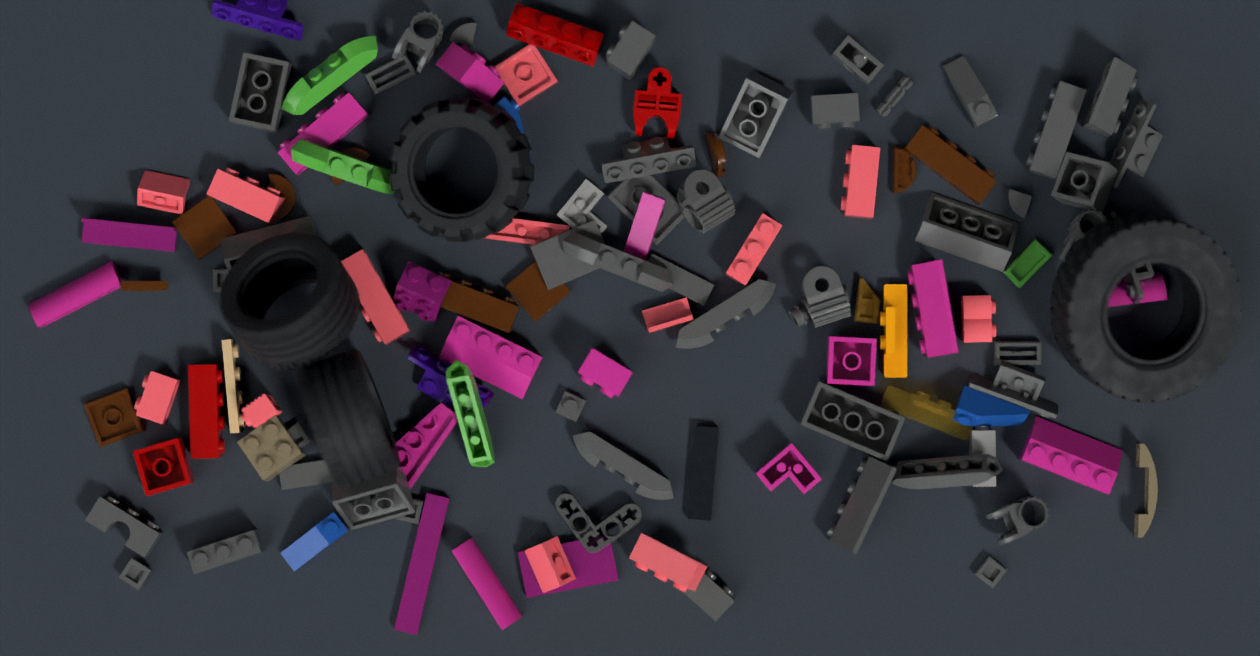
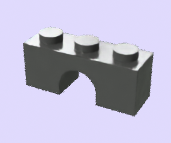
(142, 534)
(225, 551)

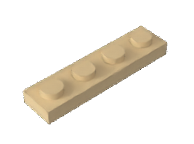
(232, 376)

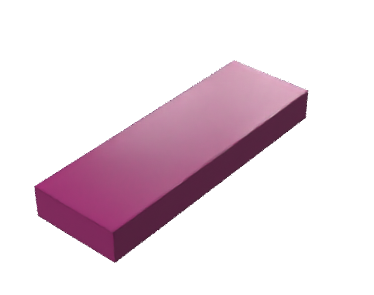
(644, 225)

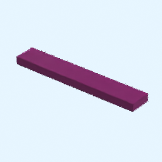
(421, 563)

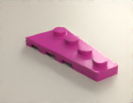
(424, 440)

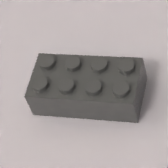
(852, 421)

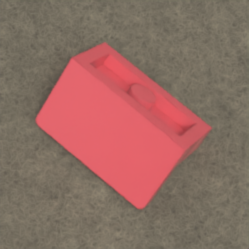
(162, 192)
(667, 315)
(550, 564)

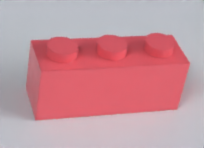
(860, 181)
(246, 195)
(753, 249)
(667, 563)

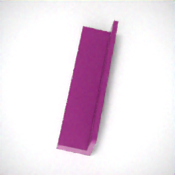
(129, 235)

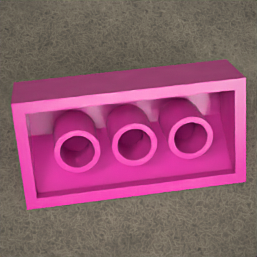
(933, 309)
(491, 357)
(1071, 455)

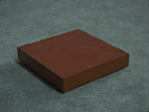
(204, 227)
(533, 294)
(113, 417)

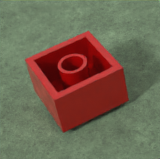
(163, 466)

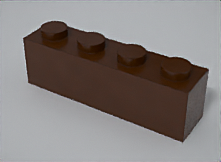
(951, 165)
(480, 305)

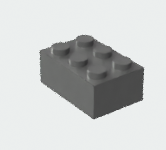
(260, 92)

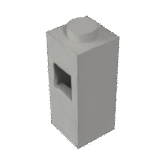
(983, 442)

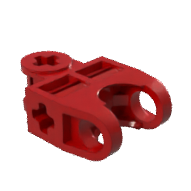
(657, 94)

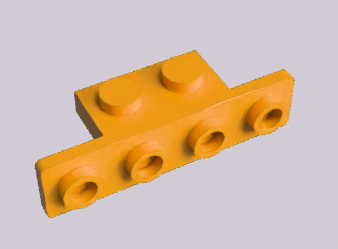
(895, 330)

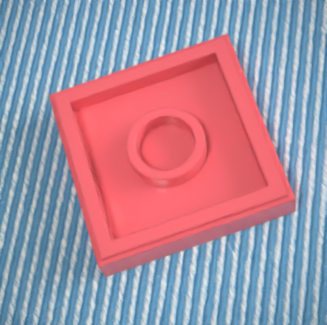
(525, 74)

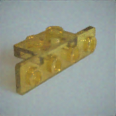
(922, 410)

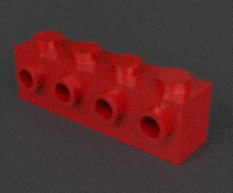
(554, 34)

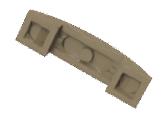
(1143, 521)

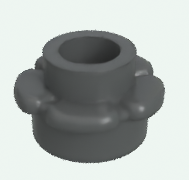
(799, 316)

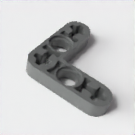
(591, 530)

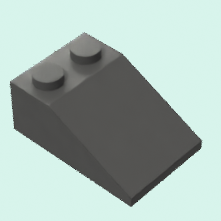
(755, 113)

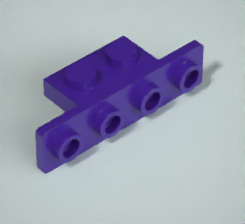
(261, 15)
(434, 378)

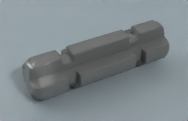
(894, 96)

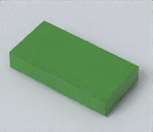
(1027, 263)

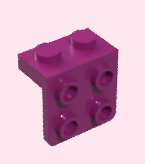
(421, 292)

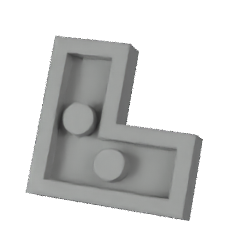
(578, 207)

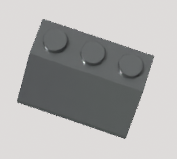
(1110, 98)
(374, 499)

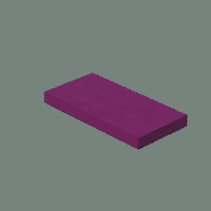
(587, 567)

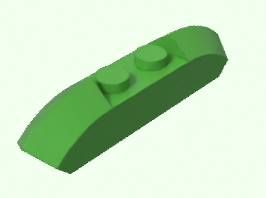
(330, 74)
(342, 166)
(470, 415)

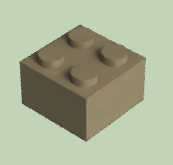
(271, 448)

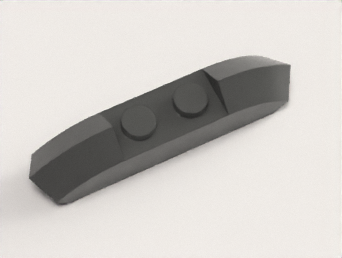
(617, 262)
(698, 331)
(946, 471)
(651, 483)

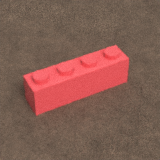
(375, 299)

